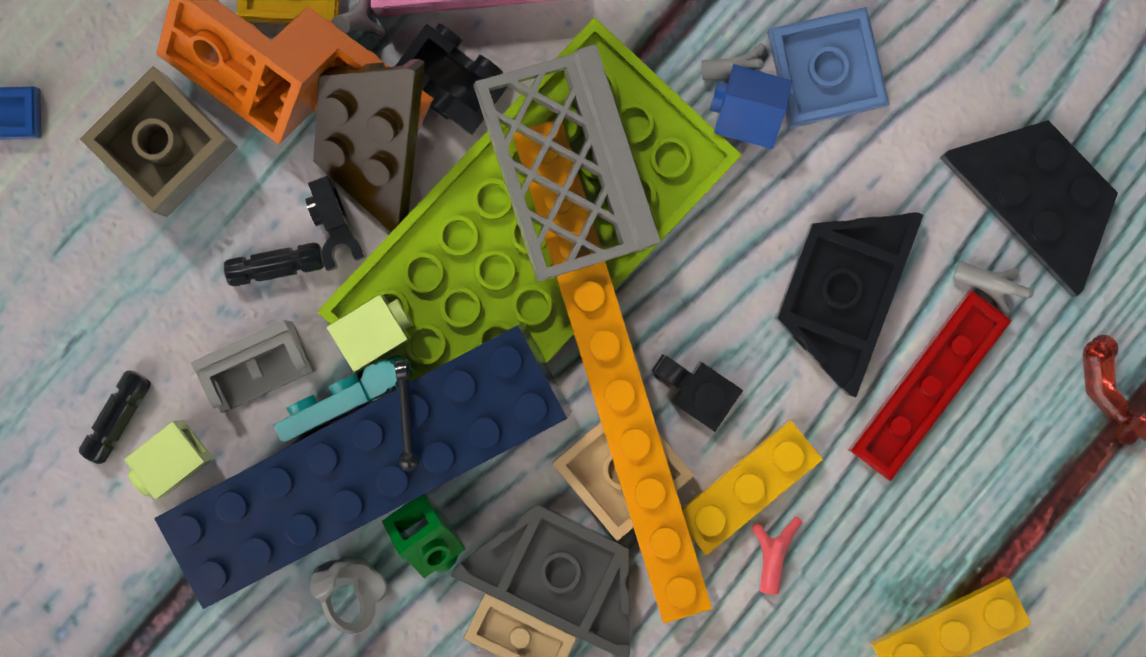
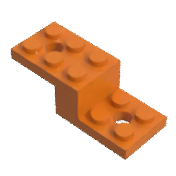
(257, 77)

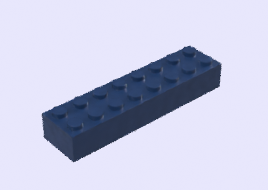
(352, 468)

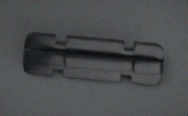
(273, 264)
(114, 417)

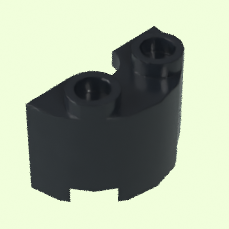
(451, 75)

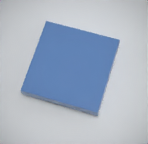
(830, 67)

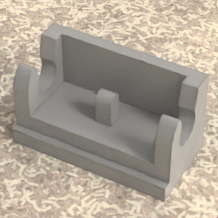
(253, 366)

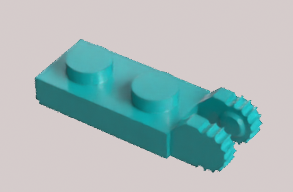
(346, 396)

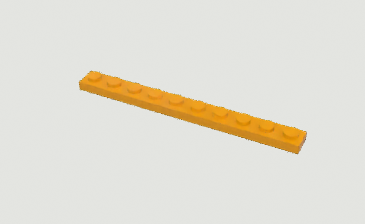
(619, 396)

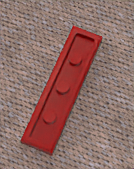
(929, 385)

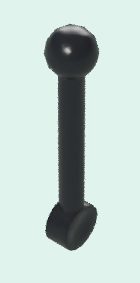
(408, 459)

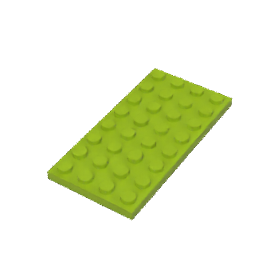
(461, 252)

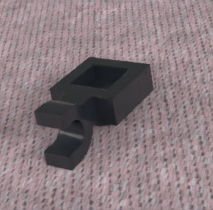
(327, 210)
(702, 393)

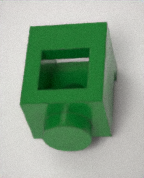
(430, 548)

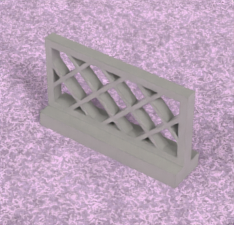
(608, 149)

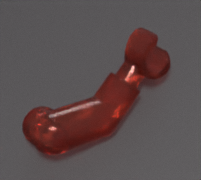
(1101, 388)

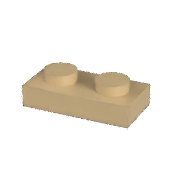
(515, 633)

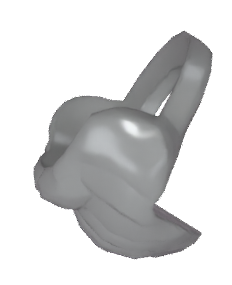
(367, 583)

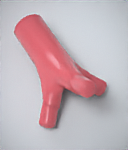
(774, 554)

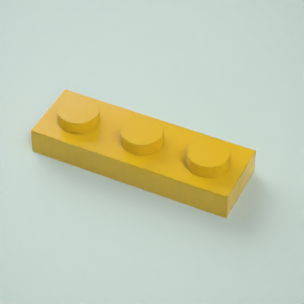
(749, 486)
(959, 626)

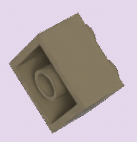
(158, 142)

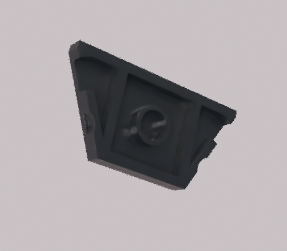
(1041, 195)
(845, 291)

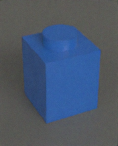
(750, 106)

